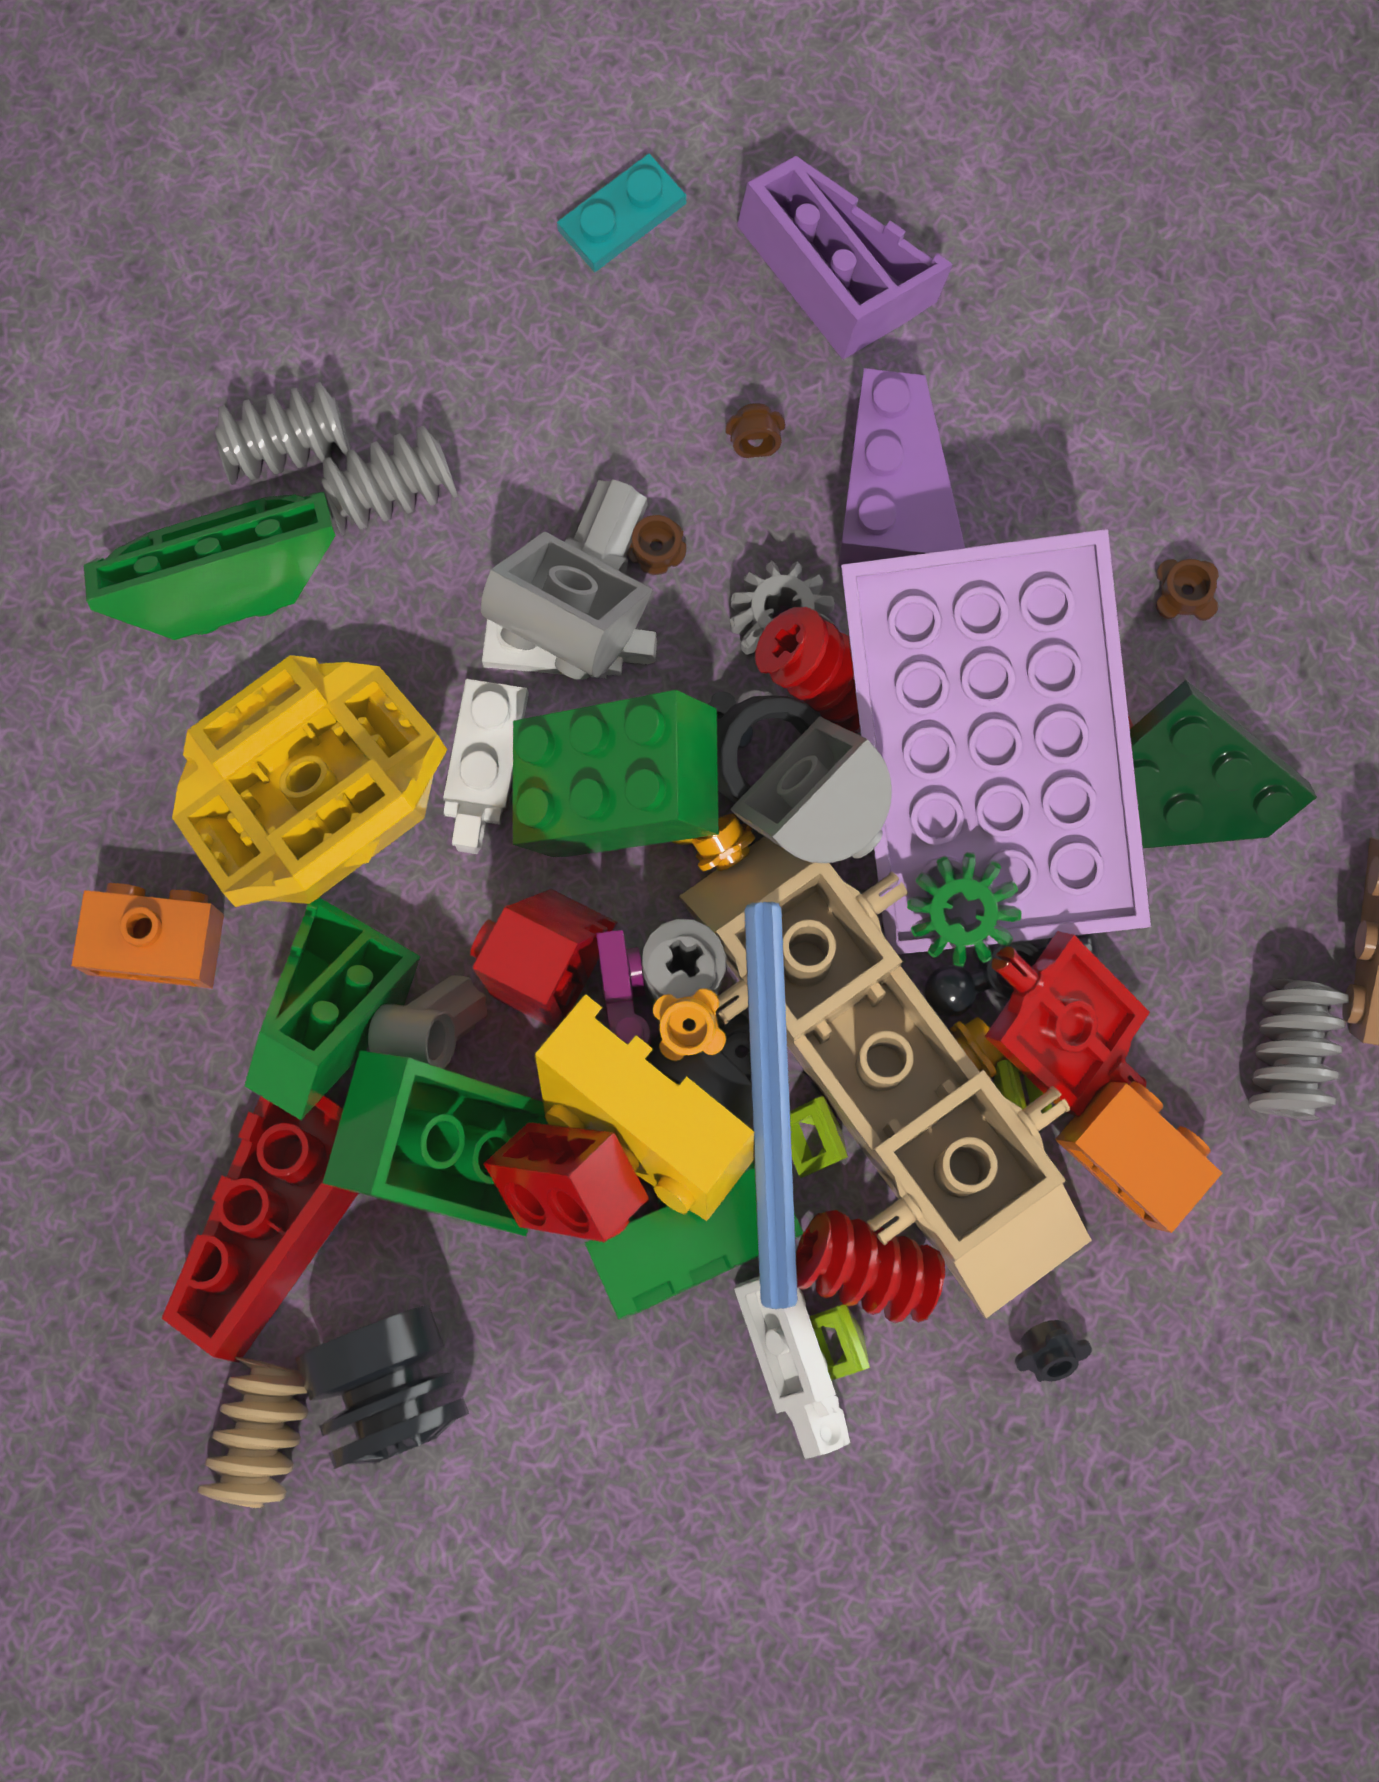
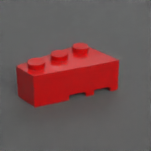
(540, 954)

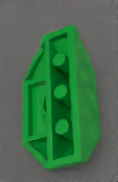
(214, 567)

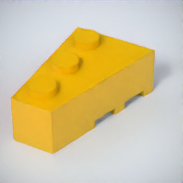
(668, 1130)

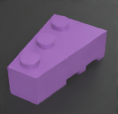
(837, 259)

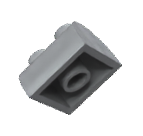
(564, 605)
(822, 796)

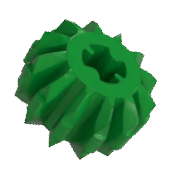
(955, 929)

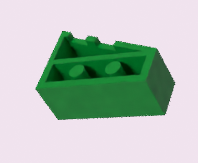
(678, 1251)

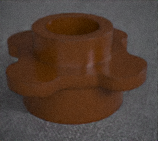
(1197, 574)

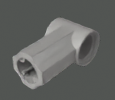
(609, 523)
(430, 1023)

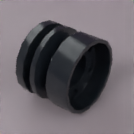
(381, 1386)

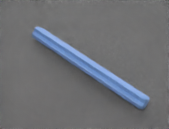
(771, 1105)

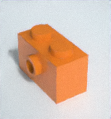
(148, 937)
(1140, 1154)

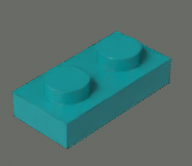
(621, 212)

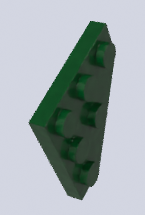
(1208, 776)

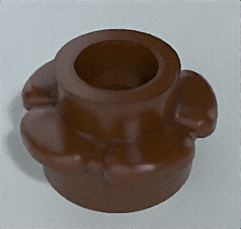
(753, 423)
(664, 531)

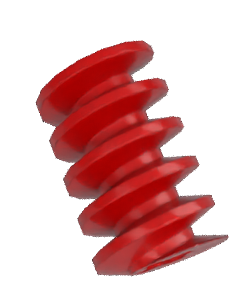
(812, 663)
(853, 1261)

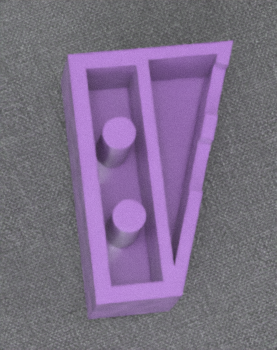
(898, 474)

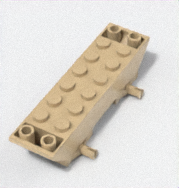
(897, 1077)

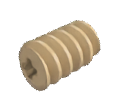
(257, 1436)

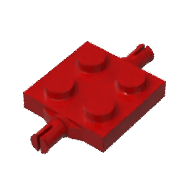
(1067, 1021)

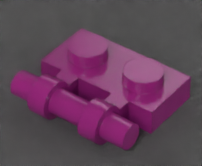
(621, 983)

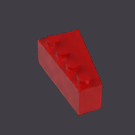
(262, 1229)

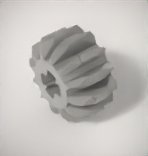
(766, 596)

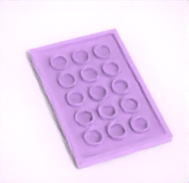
(1002, 731)

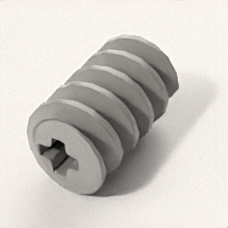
(280, 433)
(386, 479)
(688, 945)
(1297, 1049)

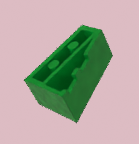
(325, 1006)

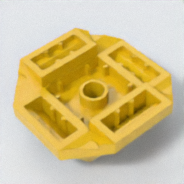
(303, 779)

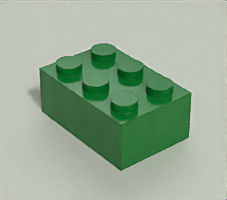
(615, 775)
(424, 1139)

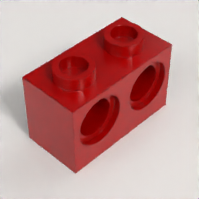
(567, 1181)

